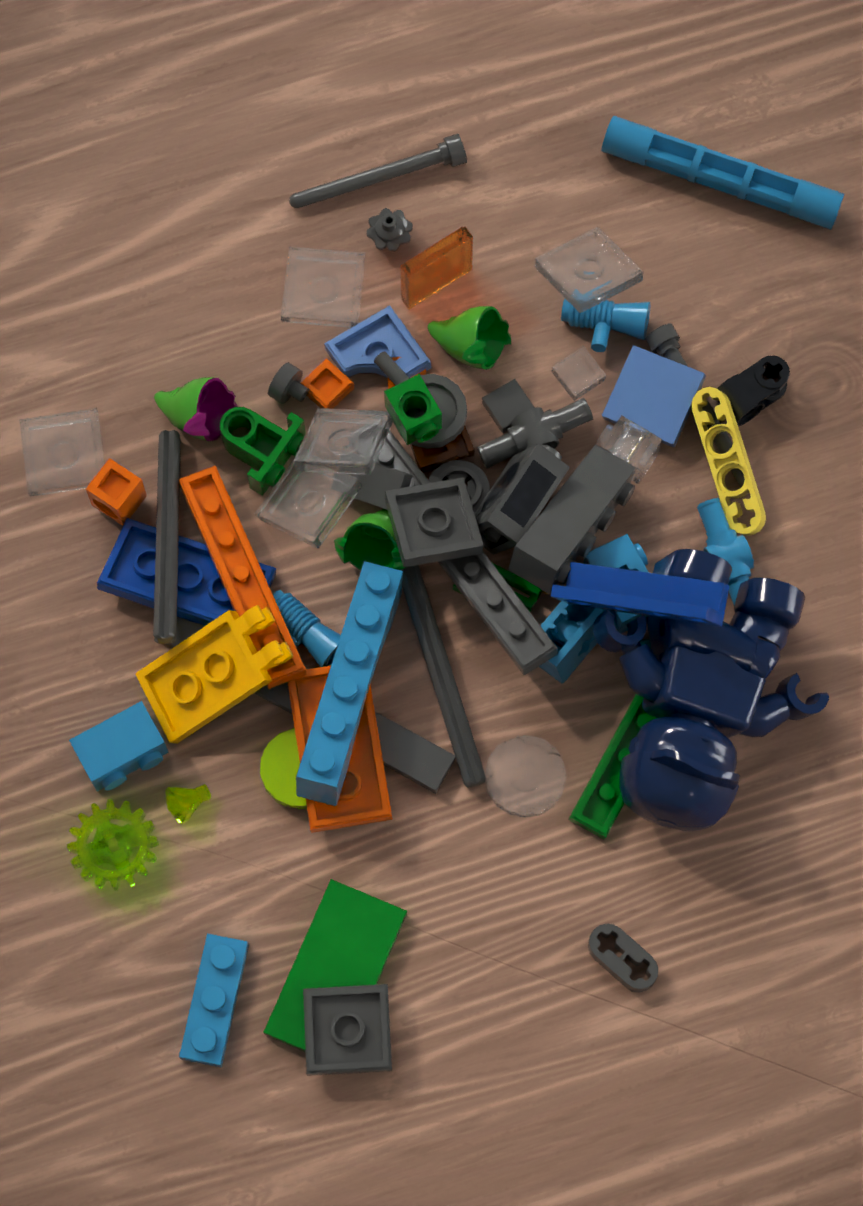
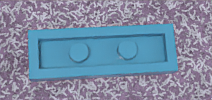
(214, 1000)

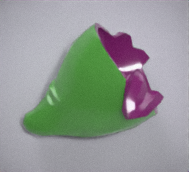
(197, 406)

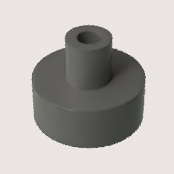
(287, 384)

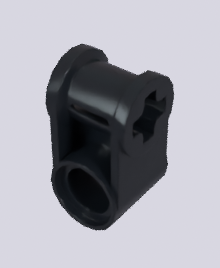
(749, 390)

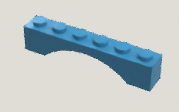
(347, 684)

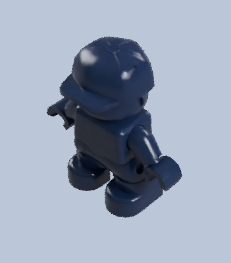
(703, 690)

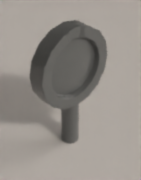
(446, 395)

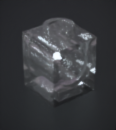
(631, 444)

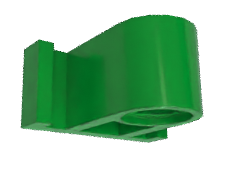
(264, 447)

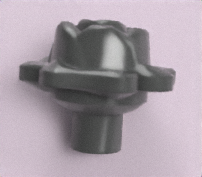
(389, 229)

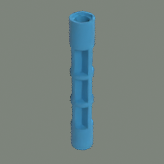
(722, 172)

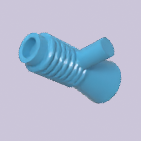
(621, 317)
(307, 629)

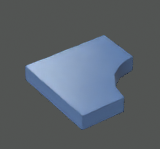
(384, 331)

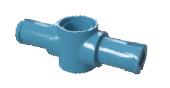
(726, 544)

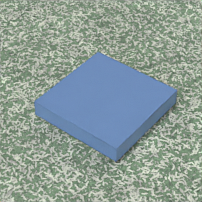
(654, 394)

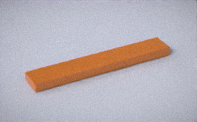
(237, 564)

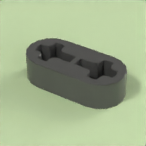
(629, 950)

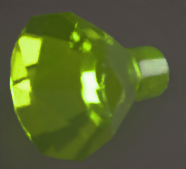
(184, 801)

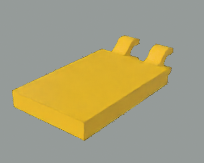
(210, 672)

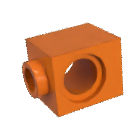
(116, 491)

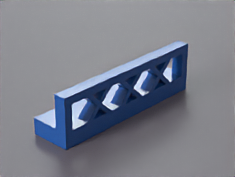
(644, 593)

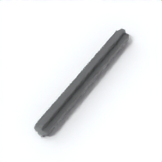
(167, 538)
(442, 677)

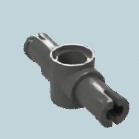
(532, 428)

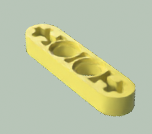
(733, 459)

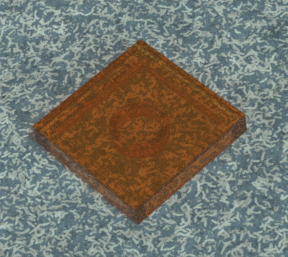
(436, 267)

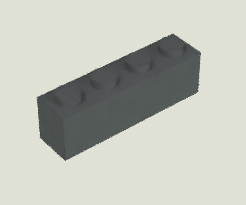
(572, 519)

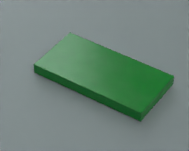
(341, 949)

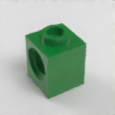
(409, 395)

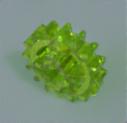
(126, 837)

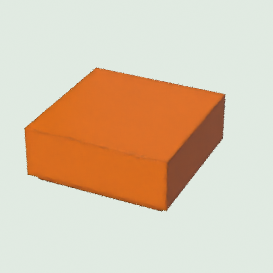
(327, 385)

